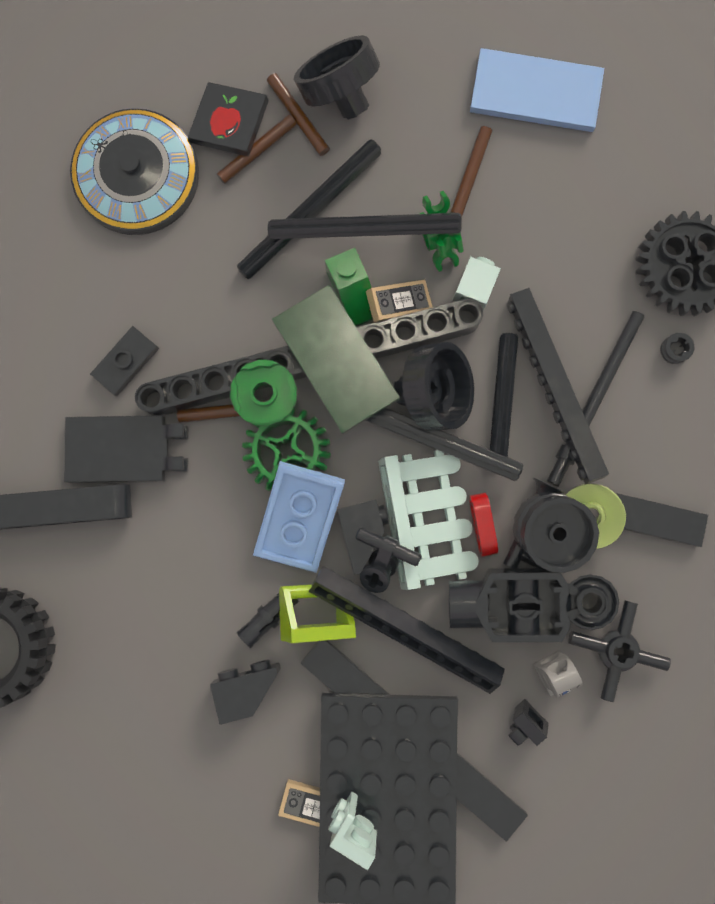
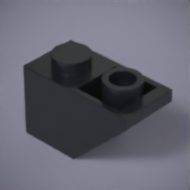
(240, 694)

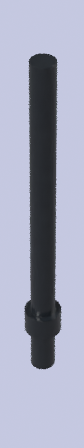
(598, 392)

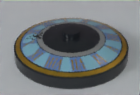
(134, 171)

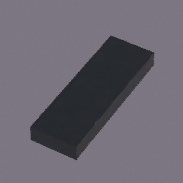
(664, 521)

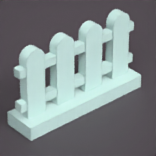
(415, 503)

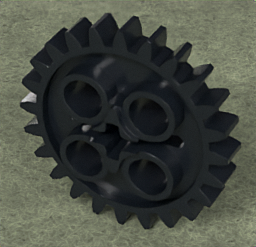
(661, 265)

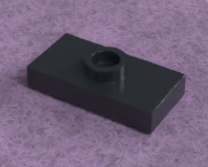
(124, 361)

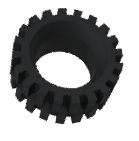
(32, 645)

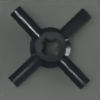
(619, 663)

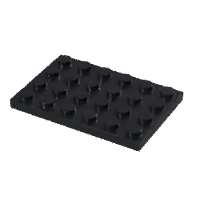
(404, 770)

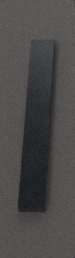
(473, 787)

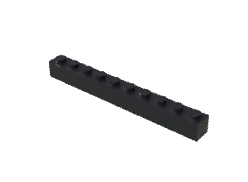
(557, 387)
(407, 630)

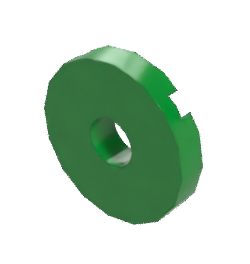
(257, 374)

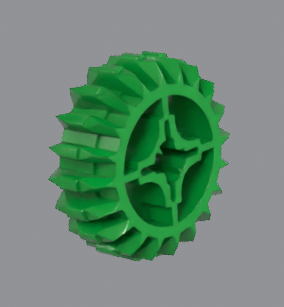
(292, 436)

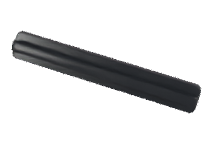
(504, 393)

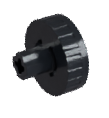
(338, 75)
(435, 375)

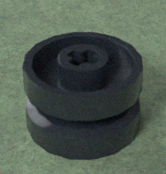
(570, 544)

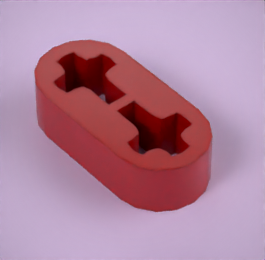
(483, 524)

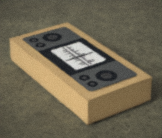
(398, 299)
(301, 803)

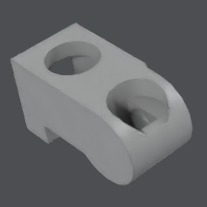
(558, 674)

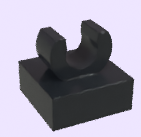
(528, 724)

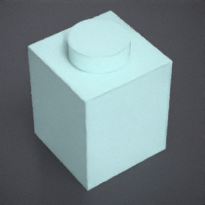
(477, 280)

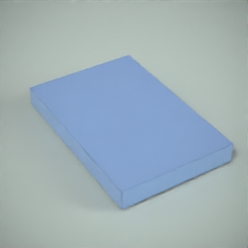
(298, 517)

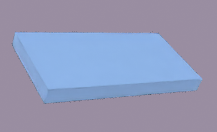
(537, 90)

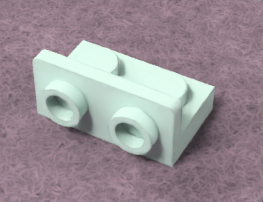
(351, 834)

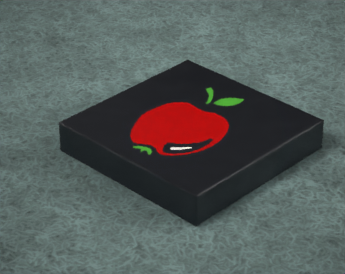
(228, 119)

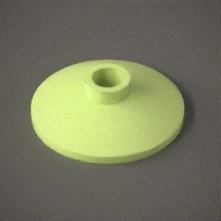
(610, 508)

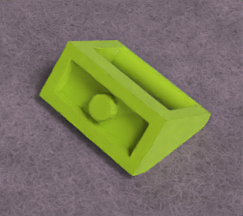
(293, 633)

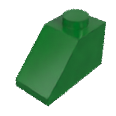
(350, 285)

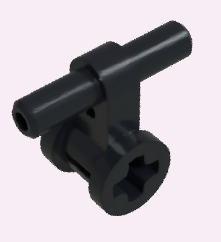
(384, 560)

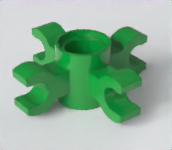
(442, 243)

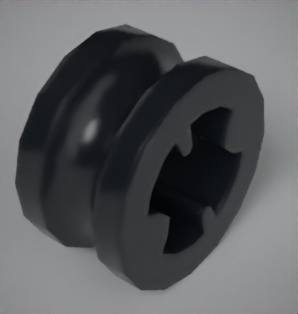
(685, 340)

